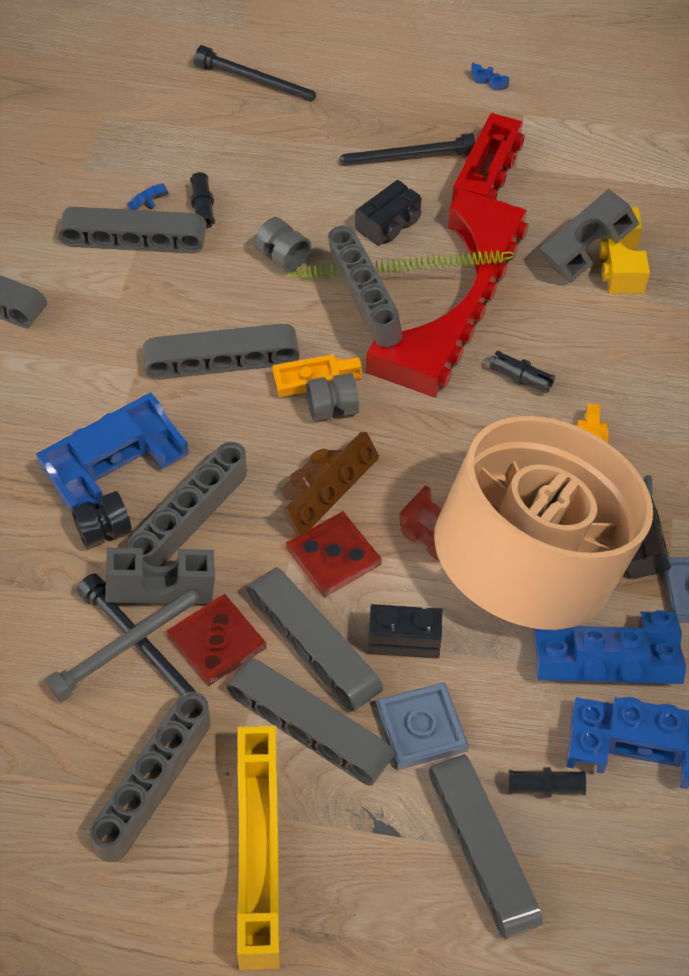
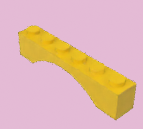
(258, 850)

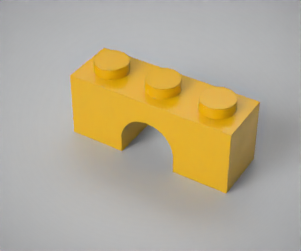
(624, 267)

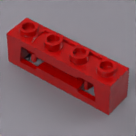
(505, 138)

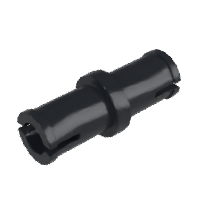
(202, 198)
(522, 371)
(547, 782)

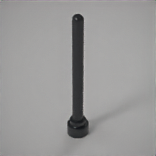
(206, 58)
(461, 145)
(92, 591)

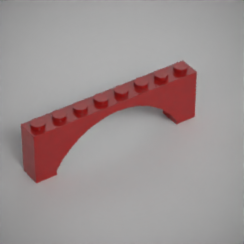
(429, 351)

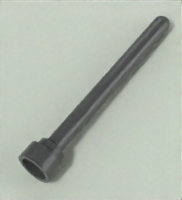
(65, 682)

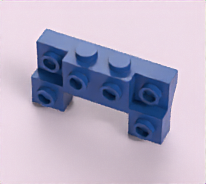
(108, 445)
(614, 653)
(630, 731)

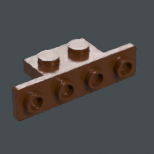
(325, 481)

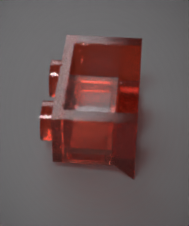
(419, 520)

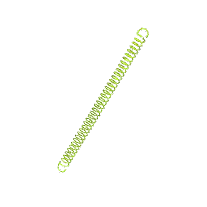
(416, 263)

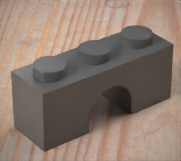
(605, 217)
(135, 581)

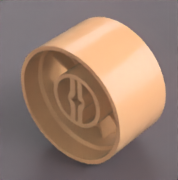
(542, 522)

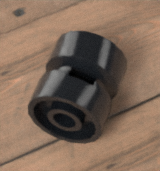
(101, 519)

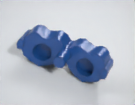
(484, 76)
(146, 196)

